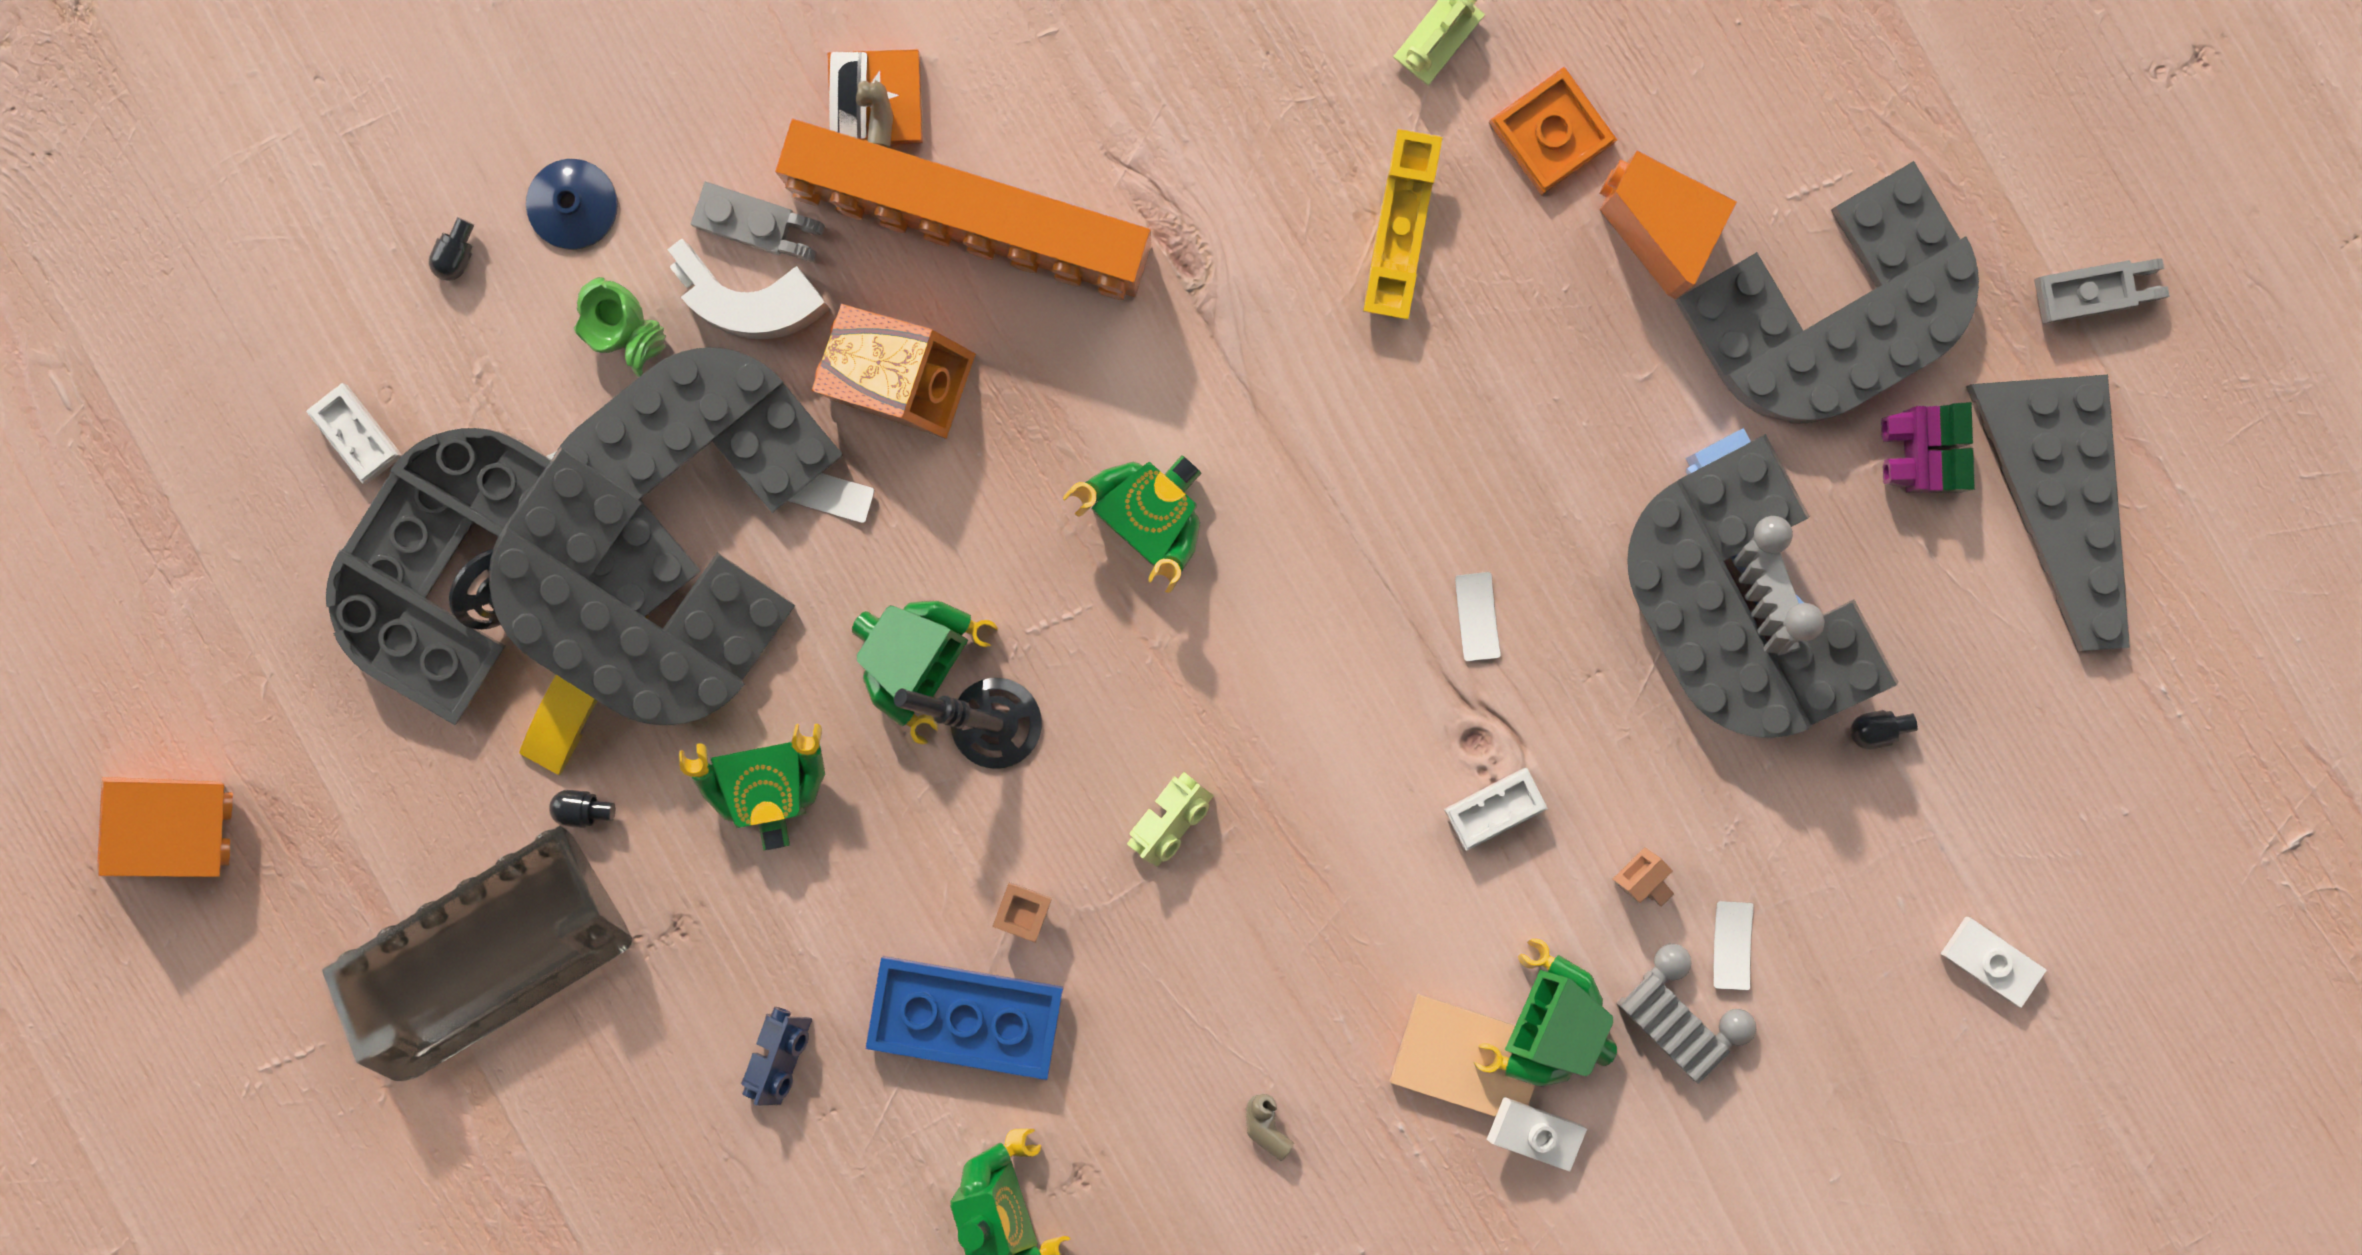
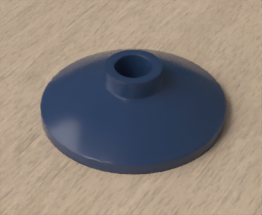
(588, 217)

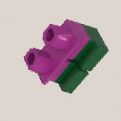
(1931, 429)

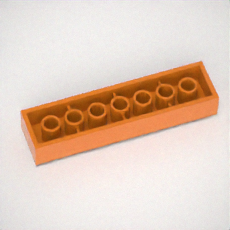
(963, 209)

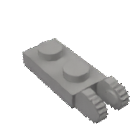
(752, 221)
(2096, 290)

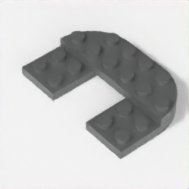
(1912, 318)
(665, 423)
(401, 550)
(1705, 622)
(597, 640)

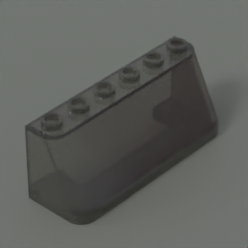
(476, 958)

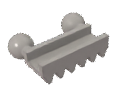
(1783, 615)
(1675, 1026)

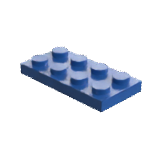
(964, 1017)

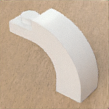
(761, 314)

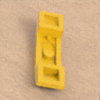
(1402, 224)
(557, 725)

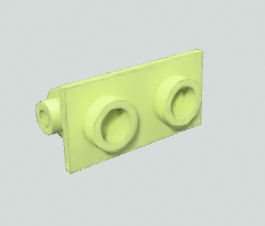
(1438, 37)
(1159, 837)

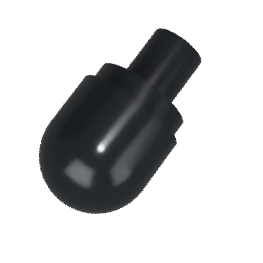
(452, 251)
(1881, 728)
(579, 809)

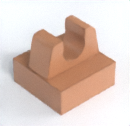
(1645, 877)
(1022, 912)

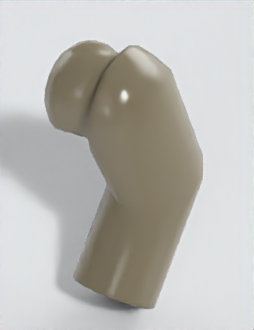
(881, 113)
(1261, 1126)

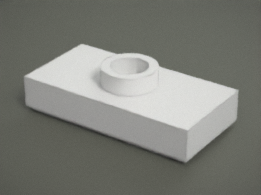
(354, 433)
(1495, 809)
(1993, 962)
(1536, 1134)

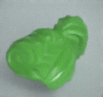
(615, 321)

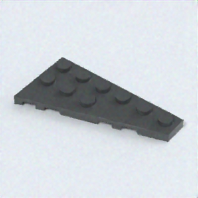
(2063, 480)

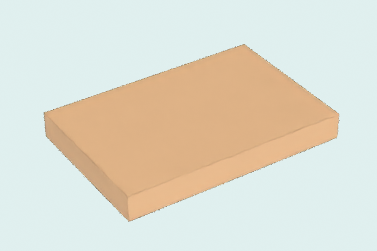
(1440, 1056)

